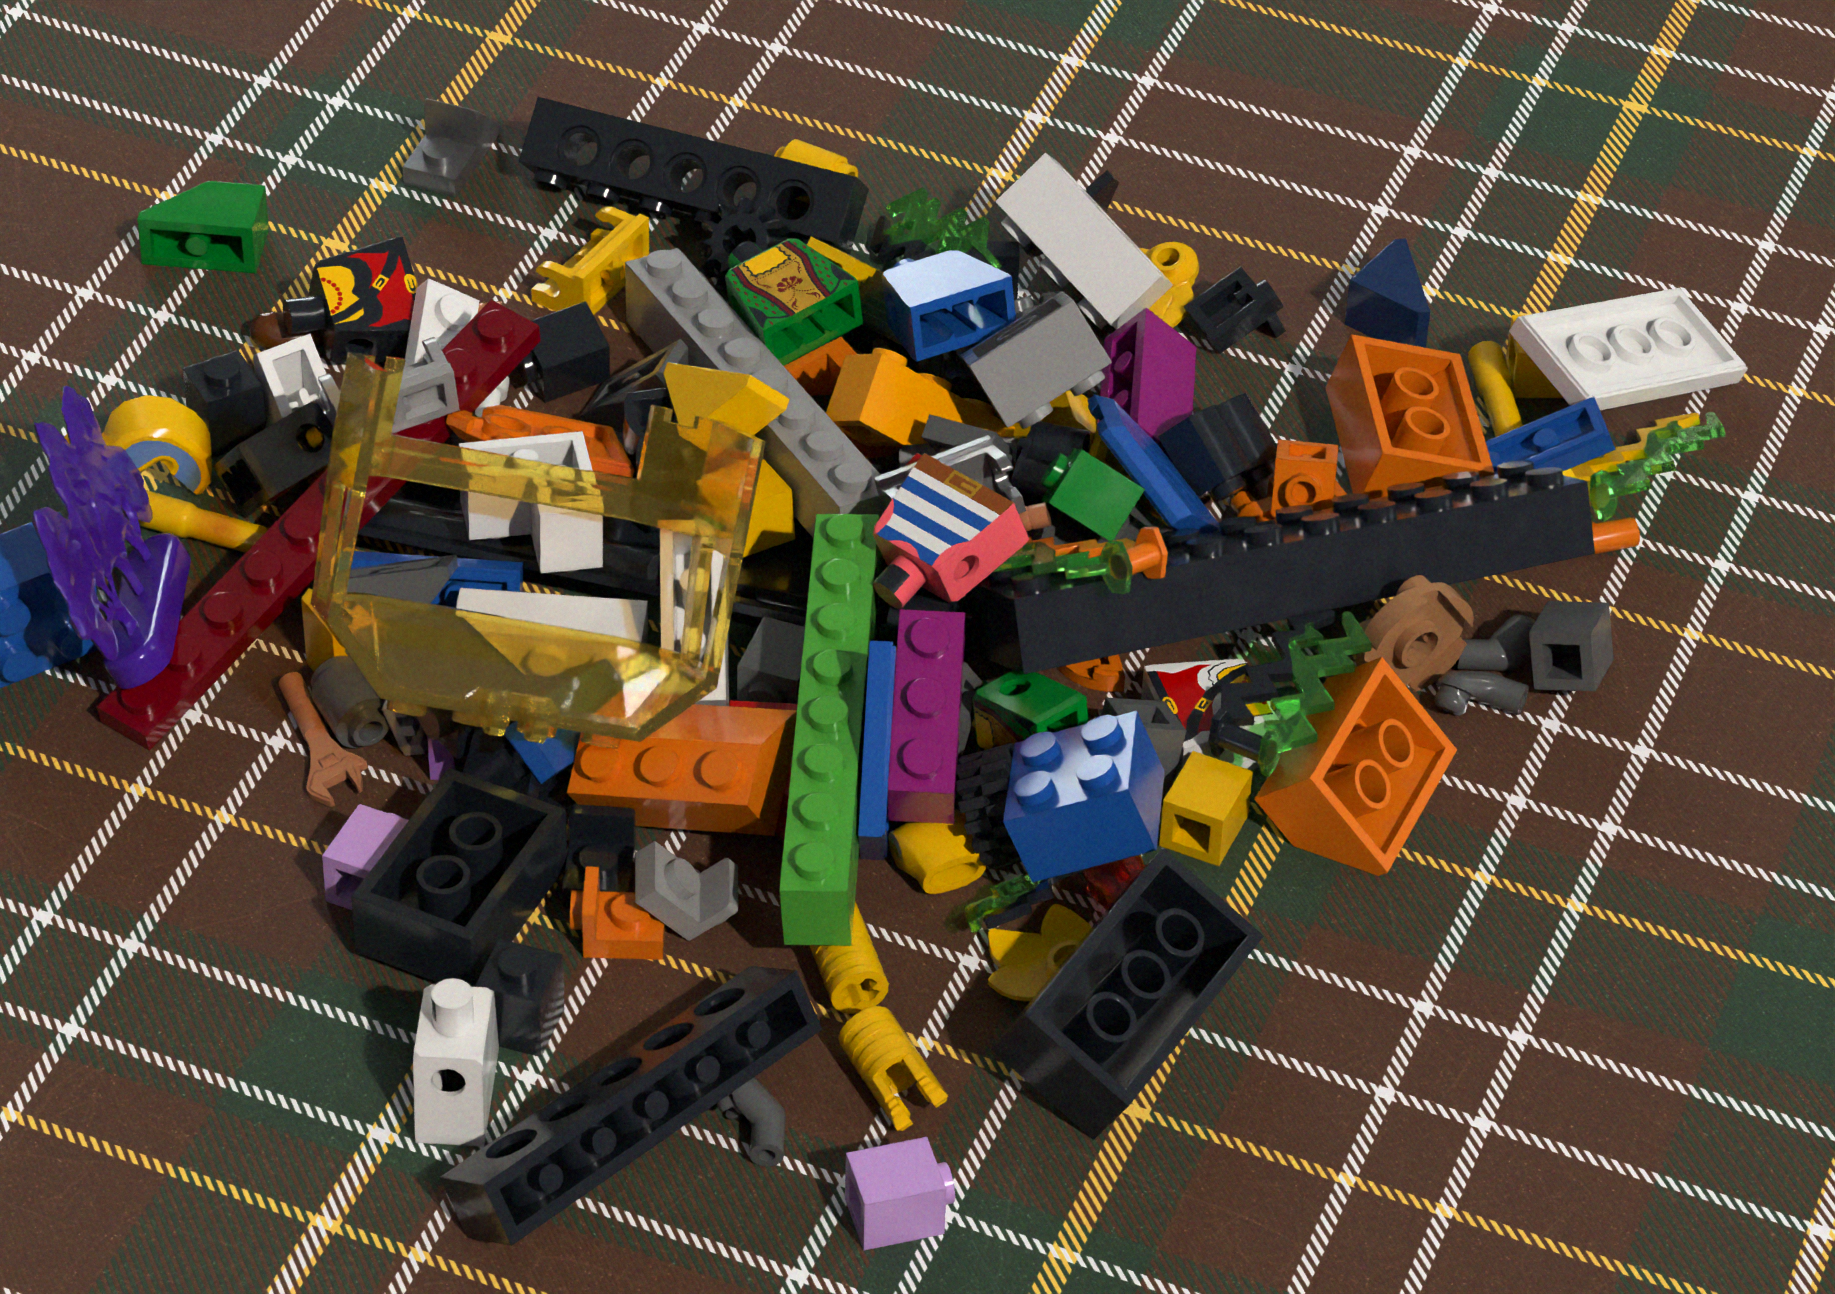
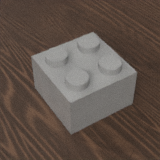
(1037, 361)

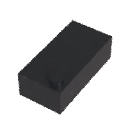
(1127, 994)

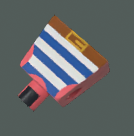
(943, 534)

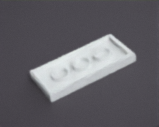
(1628, 349)

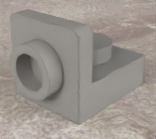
(682, 896)

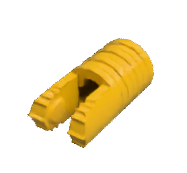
(852, 972)
(888, 1062)

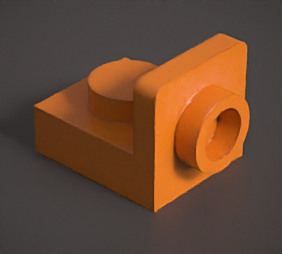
(1304, 475)
(614, 923)

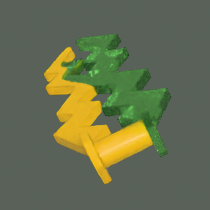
(1655, 446)

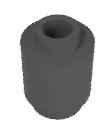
(348, 703)

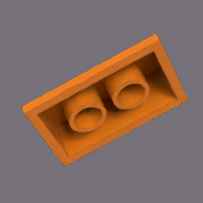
(1404, 416)
(696, 772)
(1365, 775)

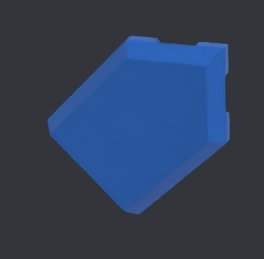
(1150, 468)

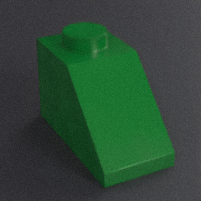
(207, 228)
(1090, 493)

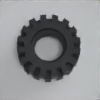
(984, 793)

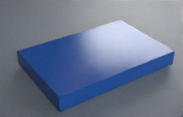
(876, 751)

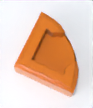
(1097, 674)

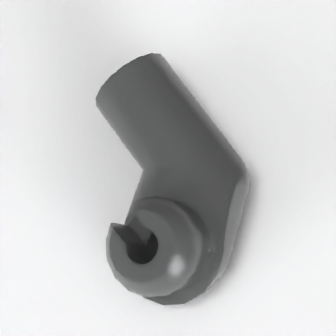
(1503, 650)
(1480, 686)
(766, 1121)

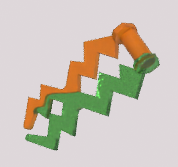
(1112, 559)

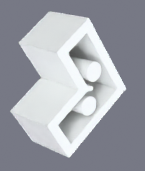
(561, 537)

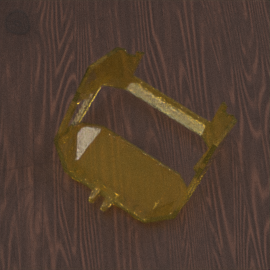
(516, 668)

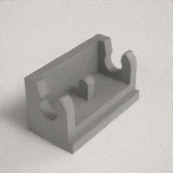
(424, 393)

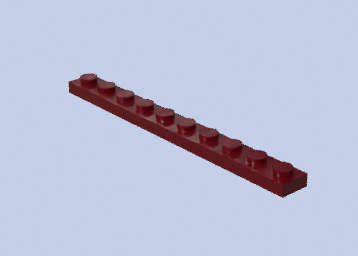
(286, 555)

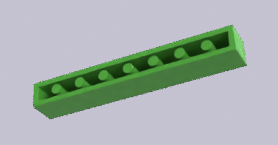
(829, 734)

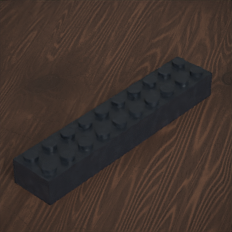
(1289, 566)

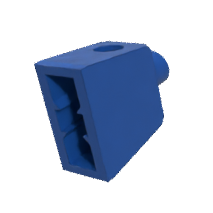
(946, 302)

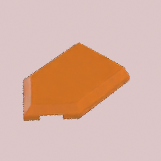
(509, 422)

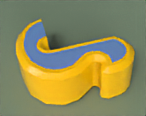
(162, 431)

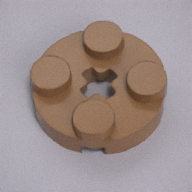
(1418, 631)

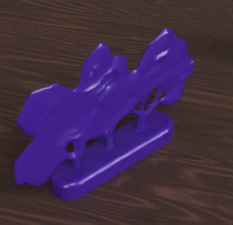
(103, 507)

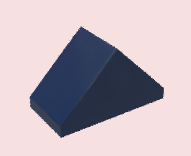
(1389, 298)

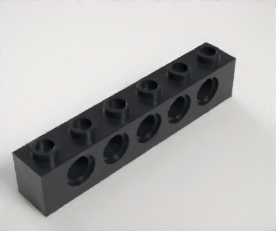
(562, 129)
(630, 1105)

